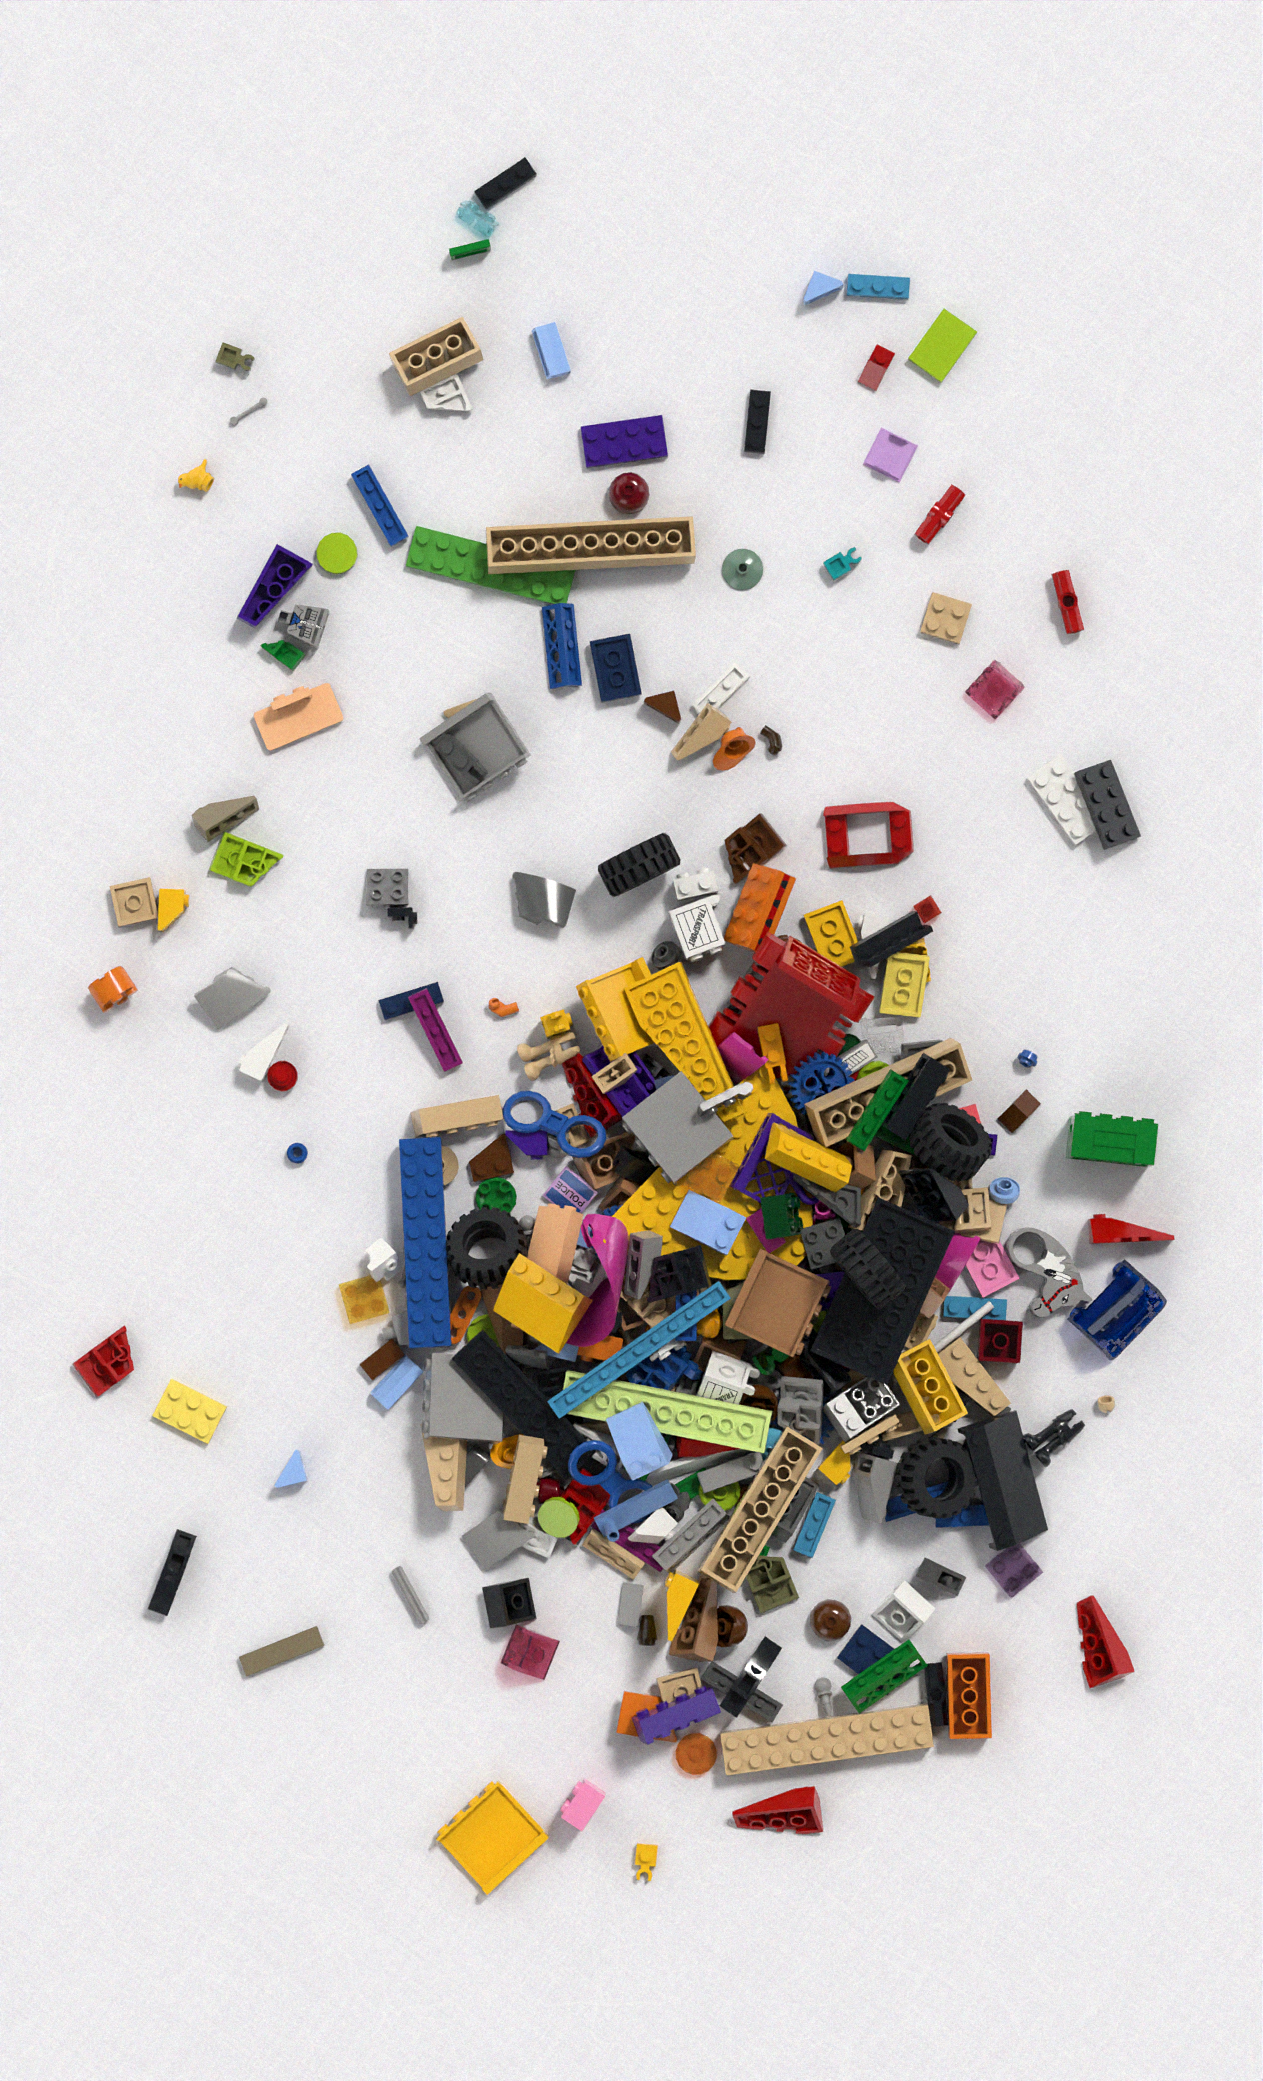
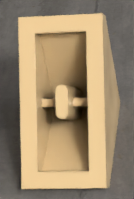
(615, 1074)

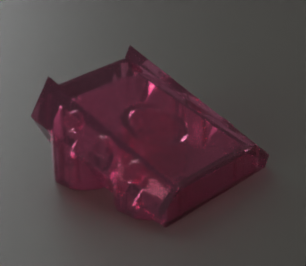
(995, 689)

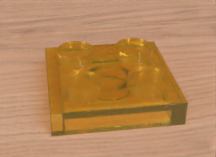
(712, 1177)
(364, 1299)

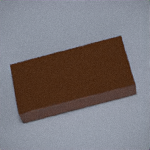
(382, 1359)

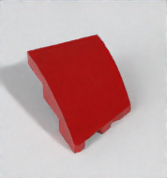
(106, 1362)
(588, 1502)

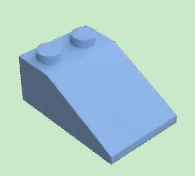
(708, 1222)
(638, 1441)

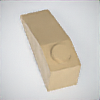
(703, 731)

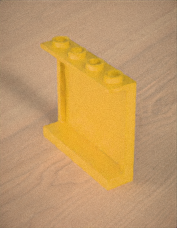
(611, 1009)
(492, 1836)

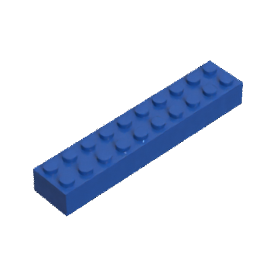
(425, 1243)

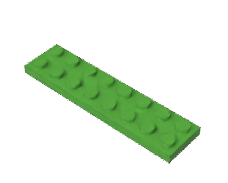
(467, 562)

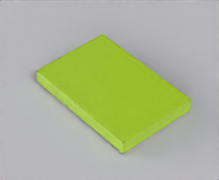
(942, 345)

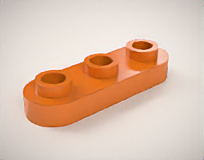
(469, 1307)

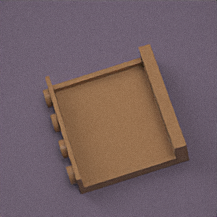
(778, 1303)

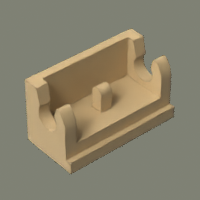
(907, 1425)

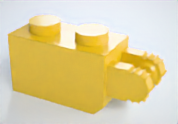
(556, 1023)

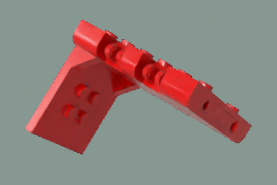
(801, 995)

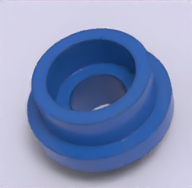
(1027, 1058)
(290, 1153)

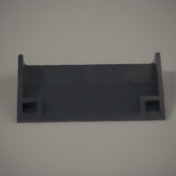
(1005, 1480)

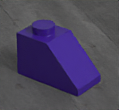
(530, 1143)

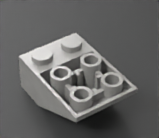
(860, 1407)
(873, 1484)

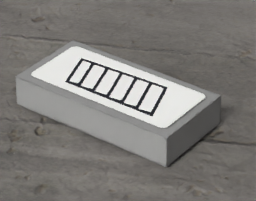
(858, 1056)

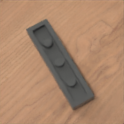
(759, 1701)

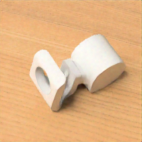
(583, 1259)

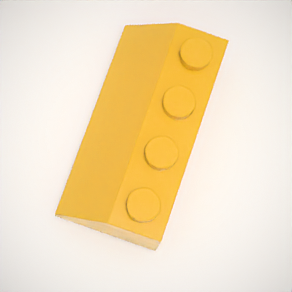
(807, 1158)
(928, 1387)

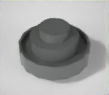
(665, 955)

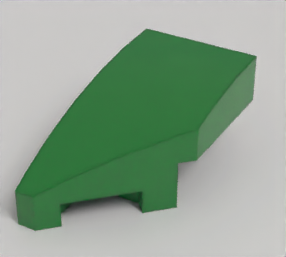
(285, 653)

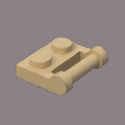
(978, 1211)

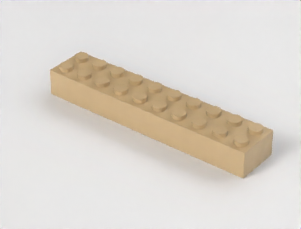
(590, 545)
(826, 1739)

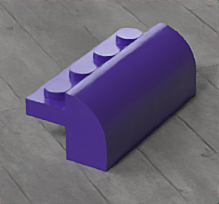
(633, 1091)

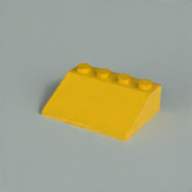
(540, 1303)
(679, 1595)

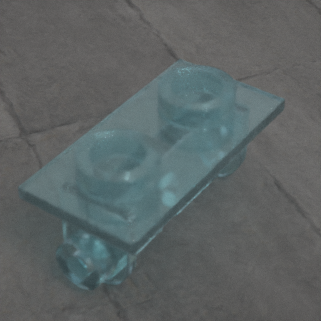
(485, 220)

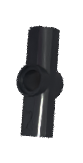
(937, 1708)

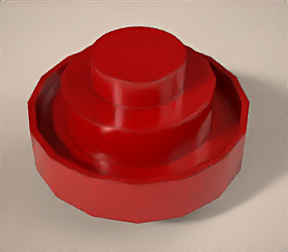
(282, 1076)

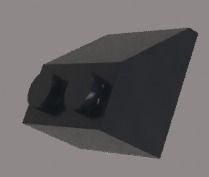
(509, 1603)

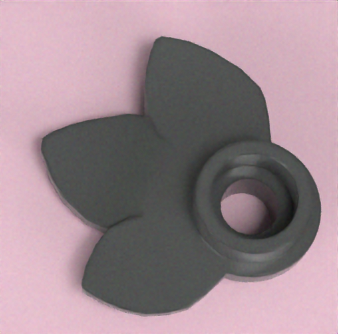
(679, 1505)

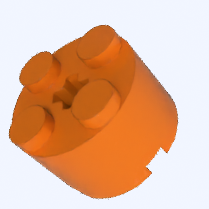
(112, 988)

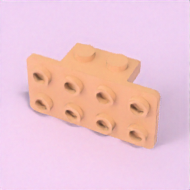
(298, 715)

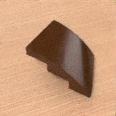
(752, 844)

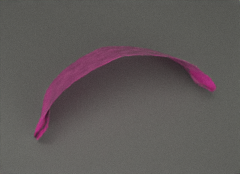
(613, 1254)

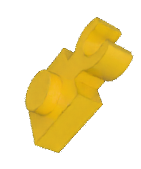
(645, 1856)

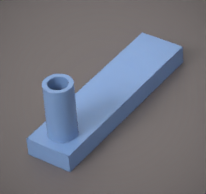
(634, 1509)

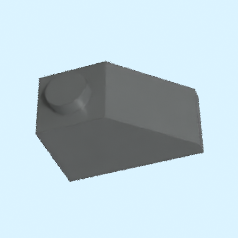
(941, 1576)

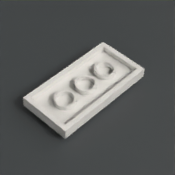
(1063, 798)

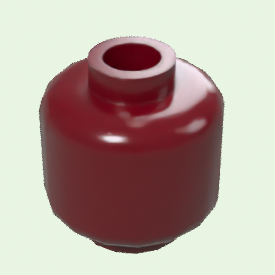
(549, 1488)

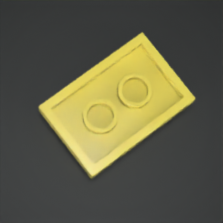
(904, 984)
(189, 1411)

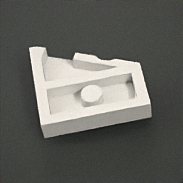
(446, 395)

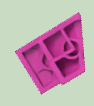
(739, 1058)
(955, 1258)

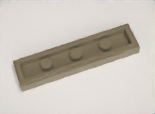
(281, 1651)

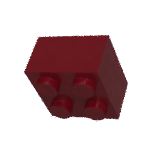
(999, 1340)

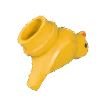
(197, 478)

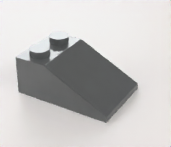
(795, 1510)

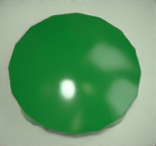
(496, 1193)

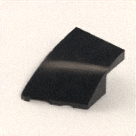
(678, 1274)

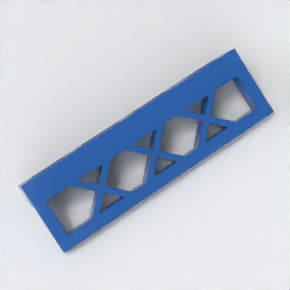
(565, 645)

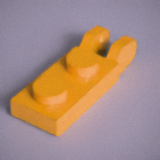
(773, 1050)

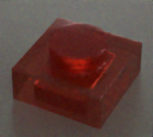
(927, 909)

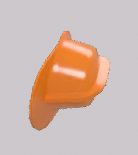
(733, 749)

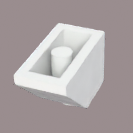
(655, 1528)

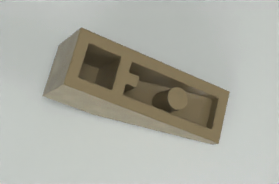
(223, 815)

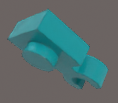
(839, 564)

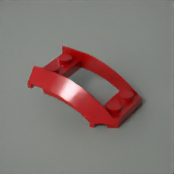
(838, 838)

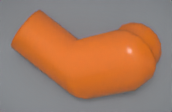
(501, 1009)

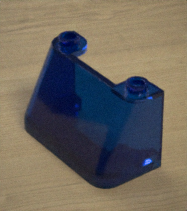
(1130, 1323)

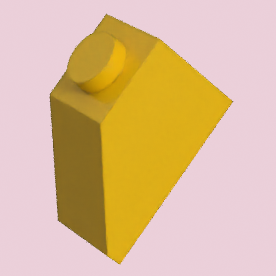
(171, 906)
(836, 1465)

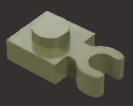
(231, 356)

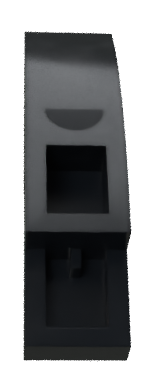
(172, 1572)
(750, 1677)

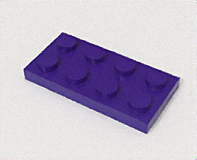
(624, 441)

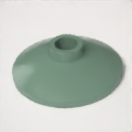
(746, 579)

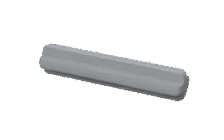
(410, 1595)

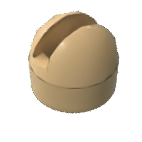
(1106, 1403)

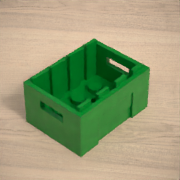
(1112, 1139)

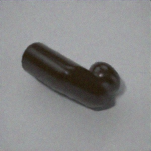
(774, 740)

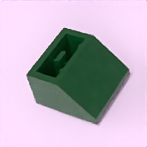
(781, 1215)

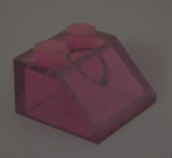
(530, 1652)

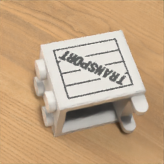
(698, 928)
(726, 1379)

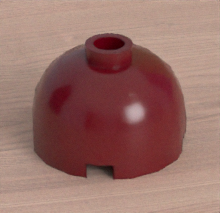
(629, 493)

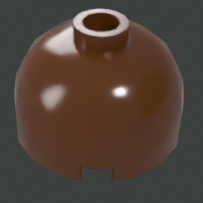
(762, 1398)
(830, 1620)
(731, 1626)

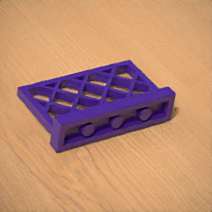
(754, 1156)

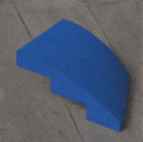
(658, 1373)

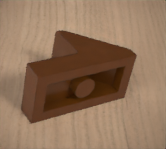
(792, 1368)

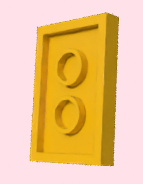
(832, 932)

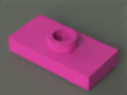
(757, 1224)

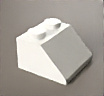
(903, 1611)

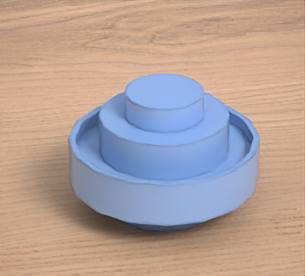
(1004, 1190)

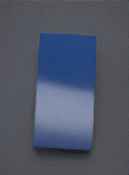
(692, 1371)

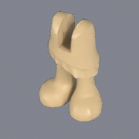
(556, 1057)

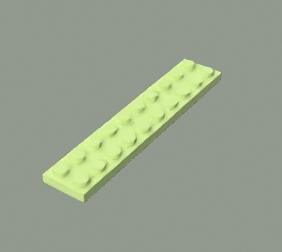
(681, 1413)

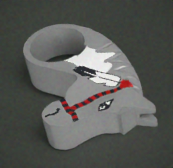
(1061, 1277)

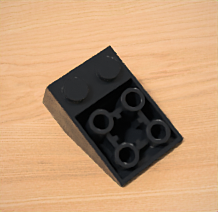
(934, 1194)
(551, 1383)

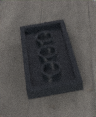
(1107, 804)

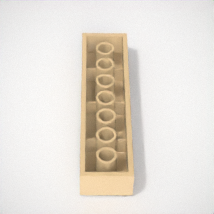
(838, 1111)
(760, 1509)

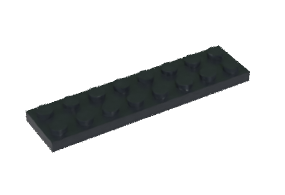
(520, 1400)

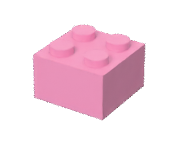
(582, 1805)

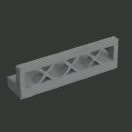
(691, 1536)

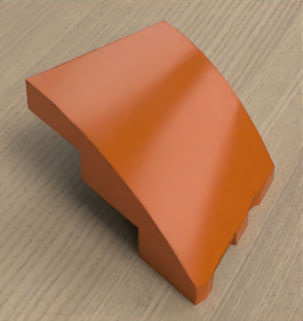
(633, 1703)

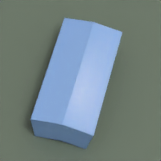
(551, 350)
(396, 1382)

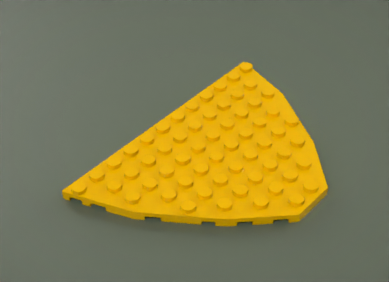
(658, 1202)

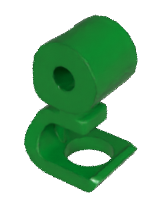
(776, 1355)

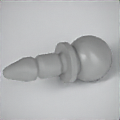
(527, 1223)
(823, 1688)

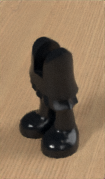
(1064, 1435)

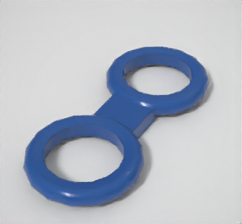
(554, 1124)
(610, 1478)

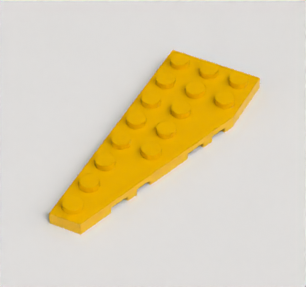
(675, 1022)

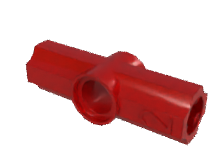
(940, 514)
(1070, 615)

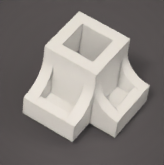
(383, 1261)

